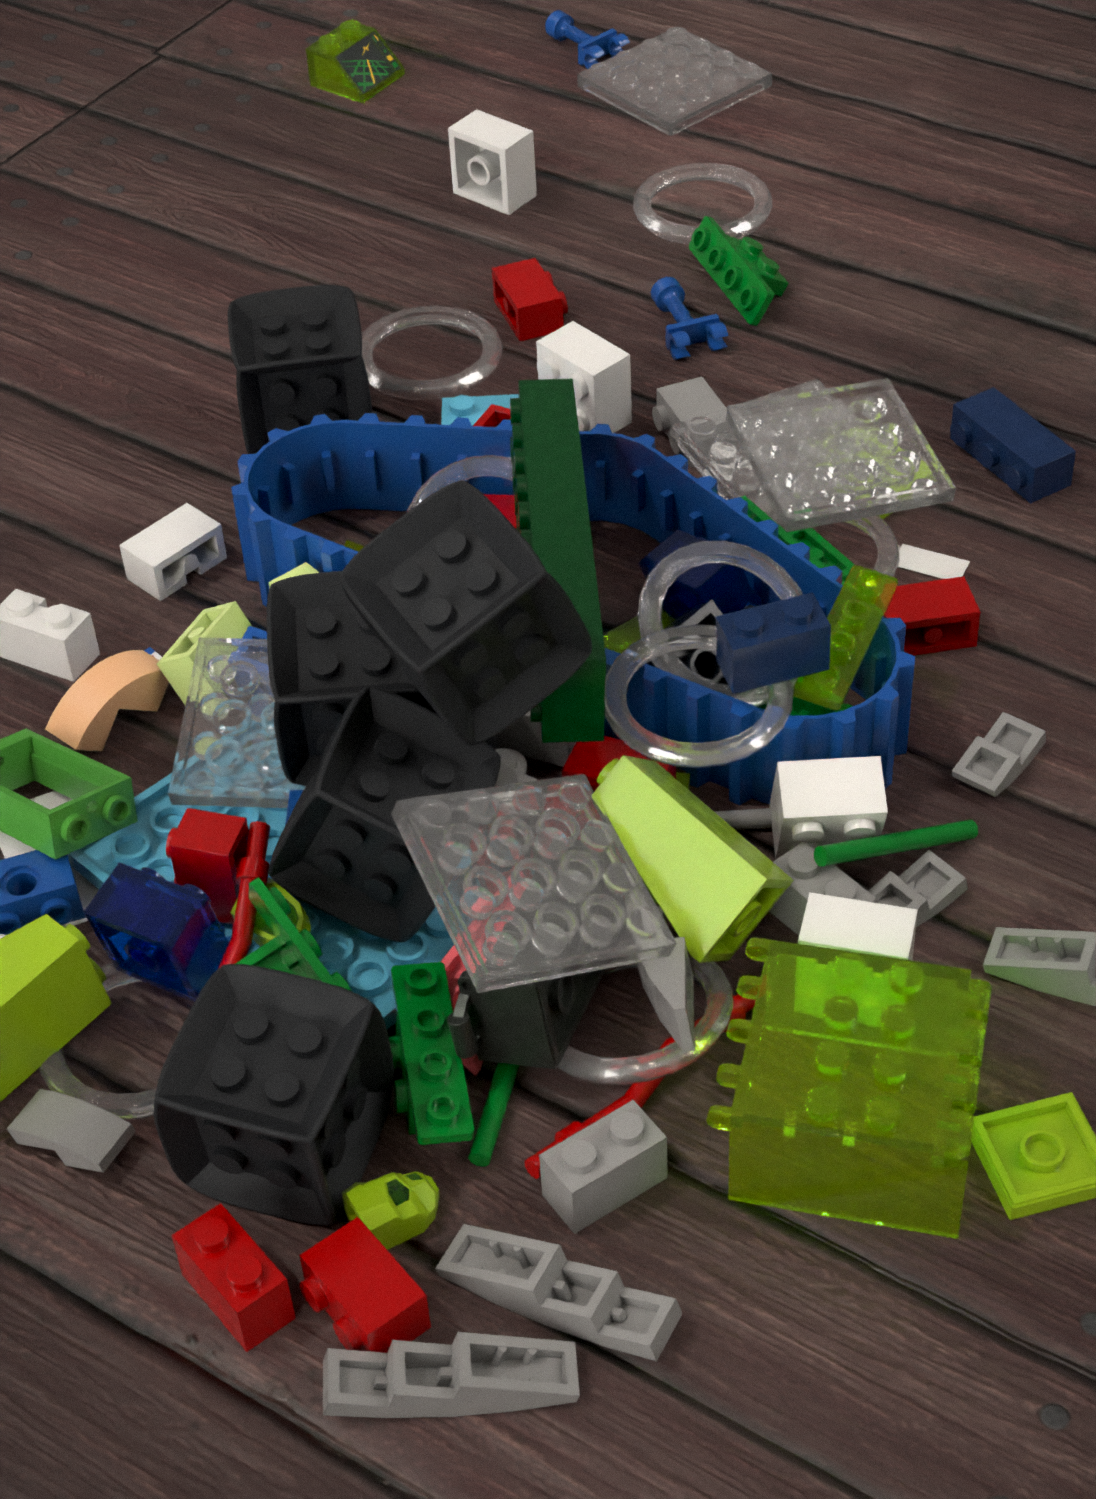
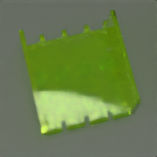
(854, 1086)

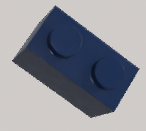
(773, 643)

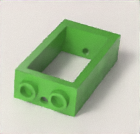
(90, 784)

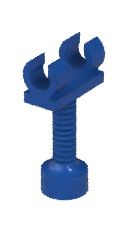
(561, 26)
(669, 297)

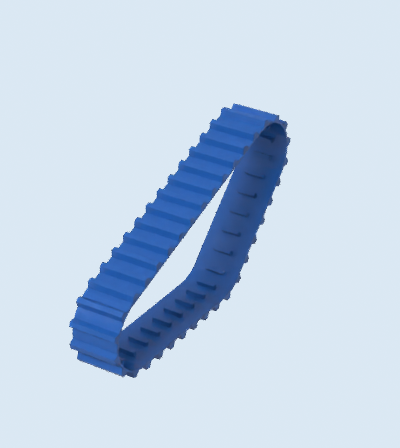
(626, 483)

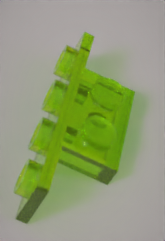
(853, 627)

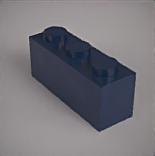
(1012, 445)

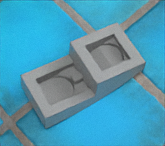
(1001, 755)
(924, 886)
(75, 1129)

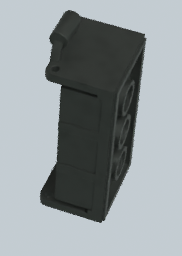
(521, 1022)

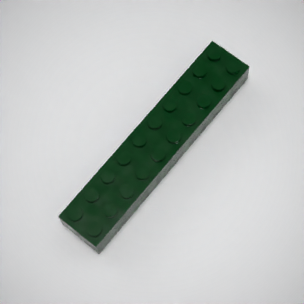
(556, 524)

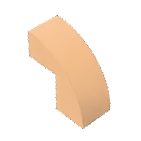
(91, 704)

